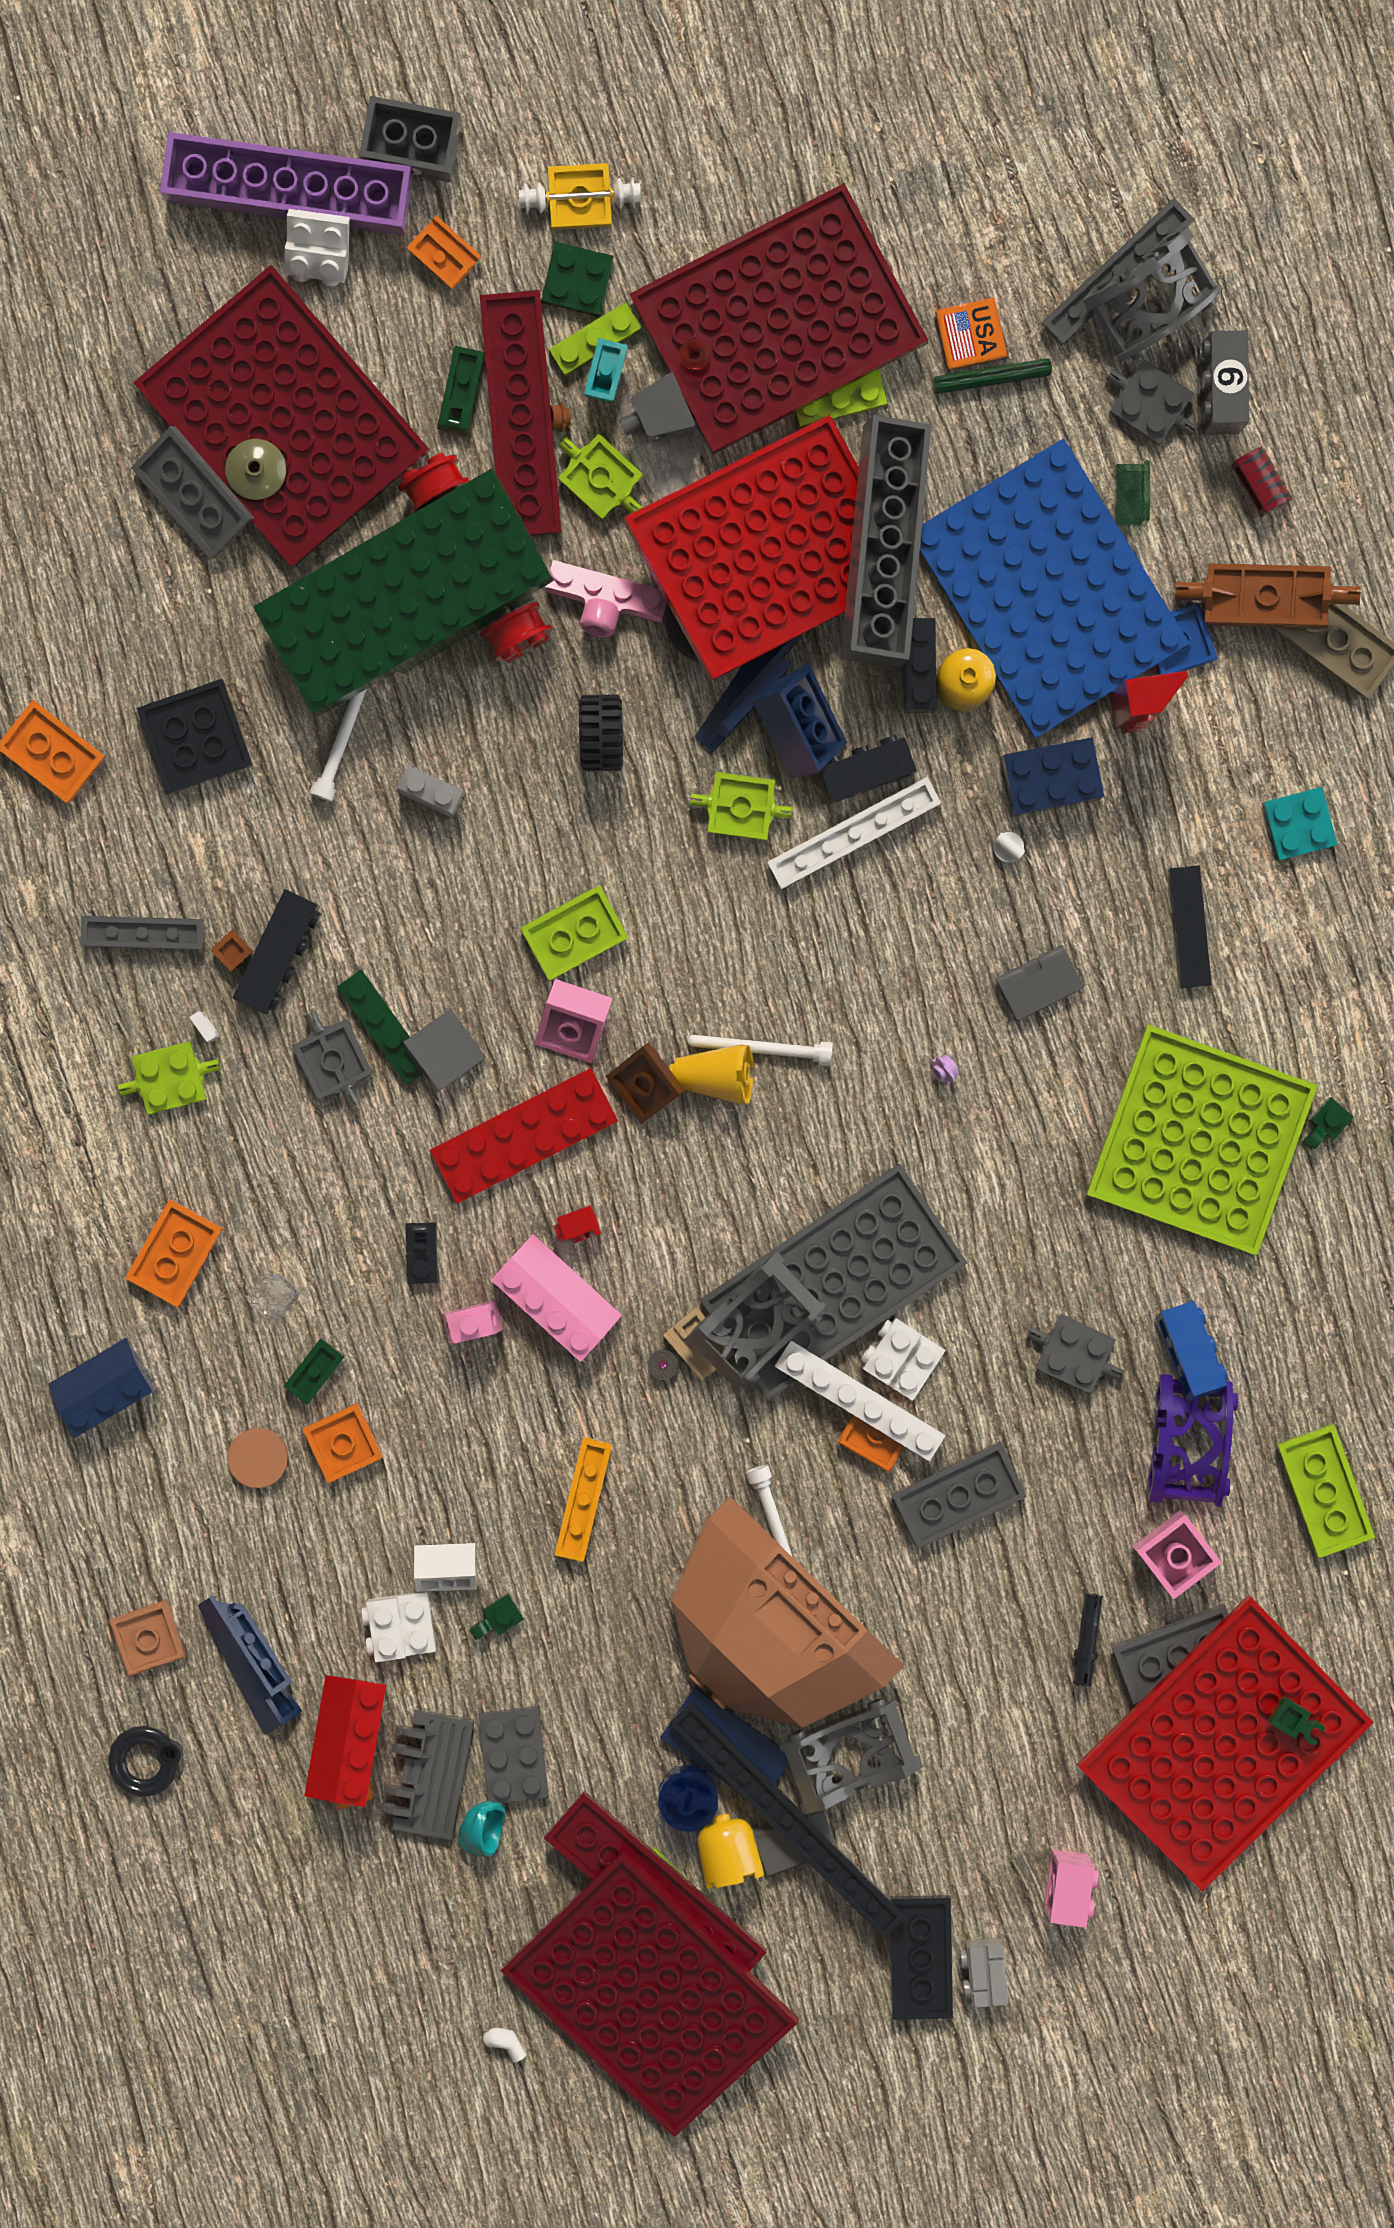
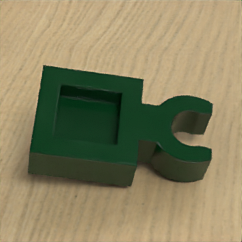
(1292, 1719)

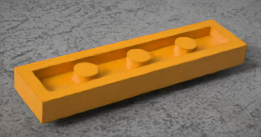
(583, 1499)

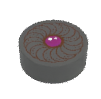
(662, 1364)

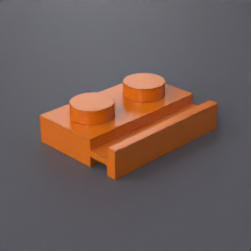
(444, 252)

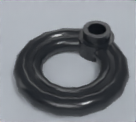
(154, 1738)

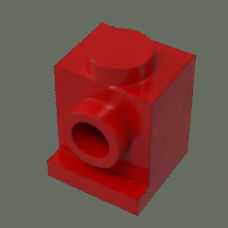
(577, 1224)

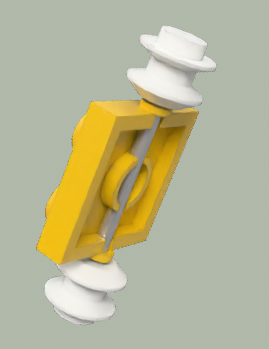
(579, 196)

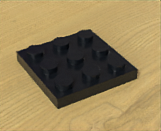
(194, 736)

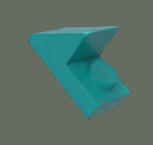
(606, 370)

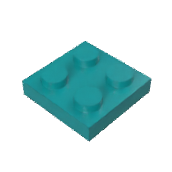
(1299, 823)

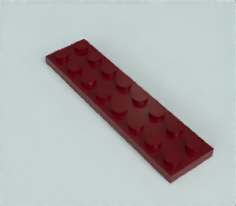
(521, 406)
(594, 1837)

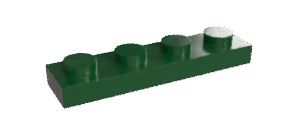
(380, 1023)

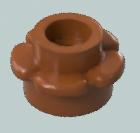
(560, 417)

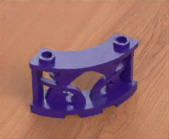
(1160, 1469)

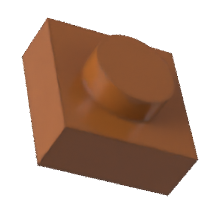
(232, 950)

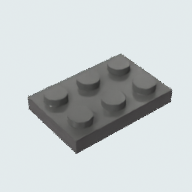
(513, 1754)

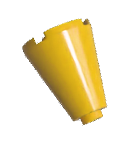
(717, 1073)

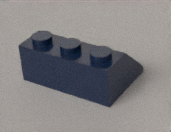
(800, 722)
(101, 1387)

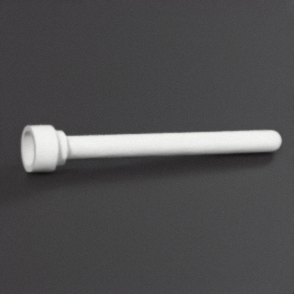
(324, 786)
(819, 1053)
(760, 1479)

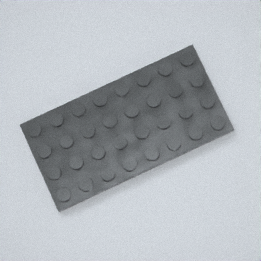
(857, 1259)

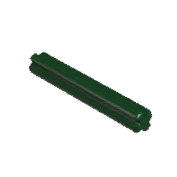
(992, 376)

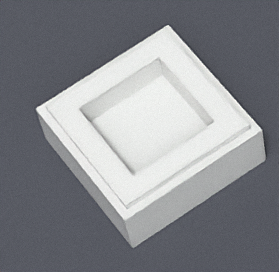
(204, 1026)

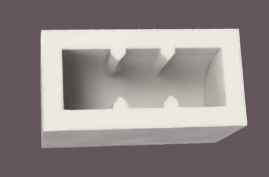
(445, 1567)

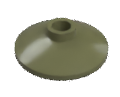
(265, 481)

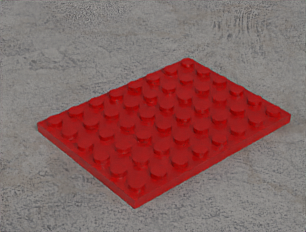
(755, 547)
(1203, 1761)

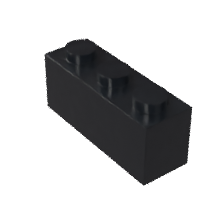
(920, 670)
(867, 769)

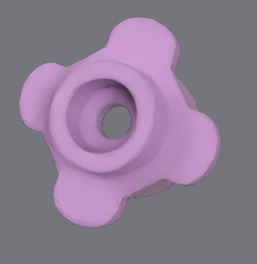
(944, 1069)

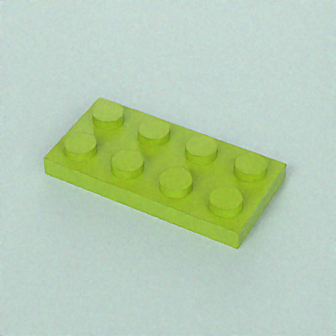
(1325, 1490)

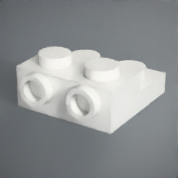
(317, 247)
(902, 1358)
(399, 1626)

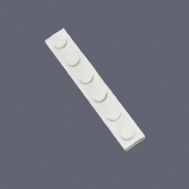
(854, 833)
(859, 1400)

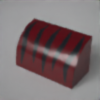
(1261, 481)

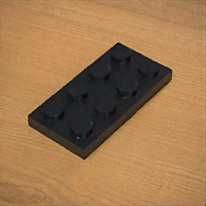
(922, 1958)

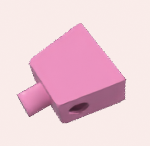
(472, 1322)

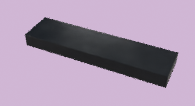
(1190, 926)

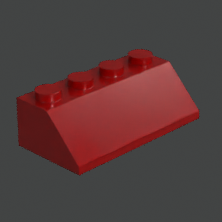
(1142, 699)
(345, 1740)

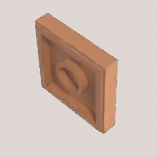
(147, 1638)

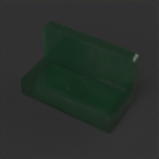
(1132, 494)

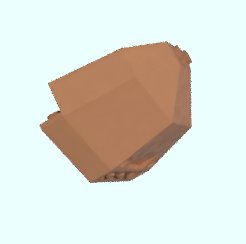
(768, 1629)

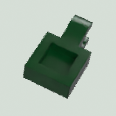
(1329, 1121)
(499, 1615)

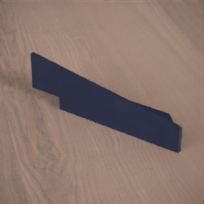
(737, 698)
(251, 1663)

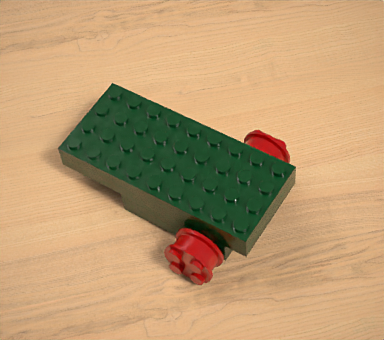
(414, 590)

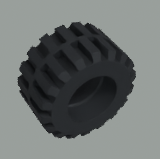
(601, 732)

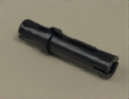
(1087, 1642)

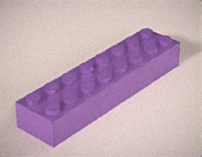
(280, 179)

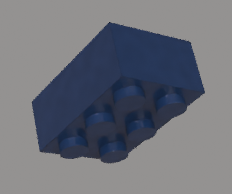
(1052, 777)

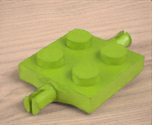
(600, 476)
(741, 806)
(169, 1077)

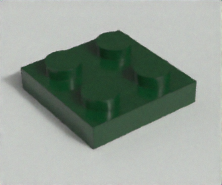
(577, 279)

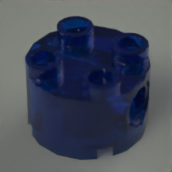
(688, 1798)

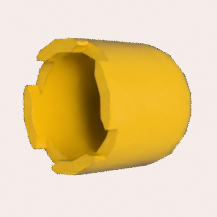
(965, 679)
(728, 1852)

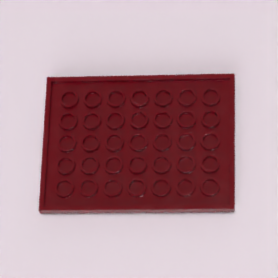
(783, 318)
(282, 378)
(649, 1994)

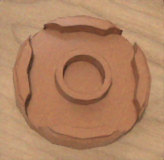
(258, 1457)

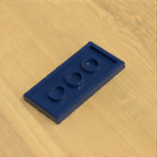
(754, 1744)

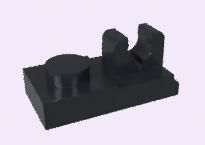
(421, 1253)

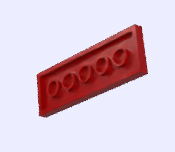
(524, 1135)

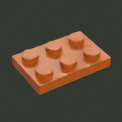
(51, 752)
(174, 1253)

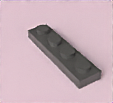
(142, 932)

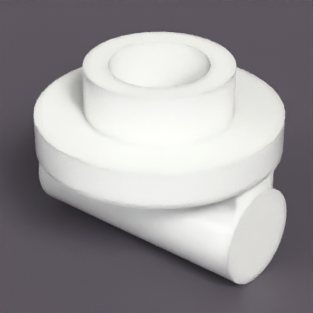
(1008, 847)

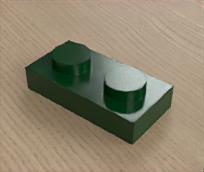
(314, 1371)

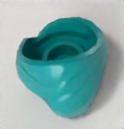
(482, 1829)

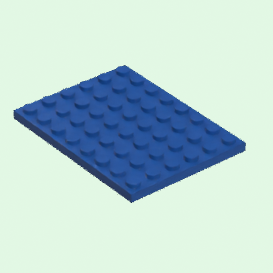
(1049, 588)

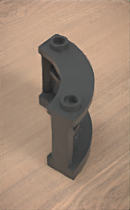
(1173, 251)
(713, 1324)
(889, 1769)

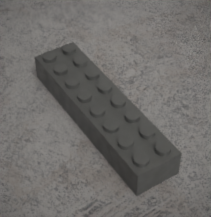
(886, 542)

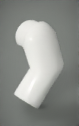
(506, 2040)

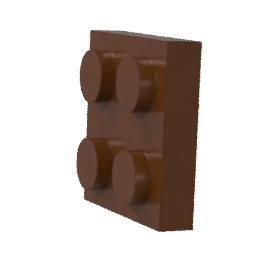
(645, 1083)

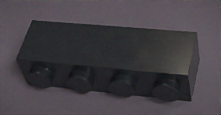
(277, 951)

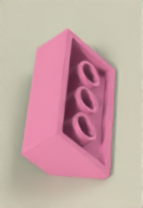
(556, 1297)

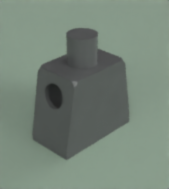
(659, 411)

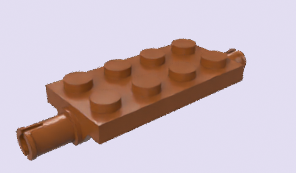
(1268, 595)

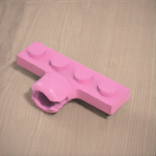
(605, 598)

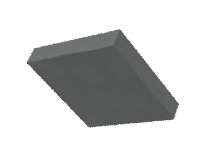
(443, 1050)

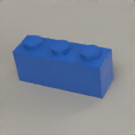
(1191, 1351)

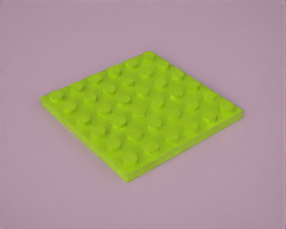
(1201, 1139)

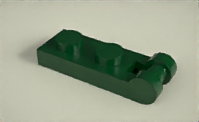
(461, 389)

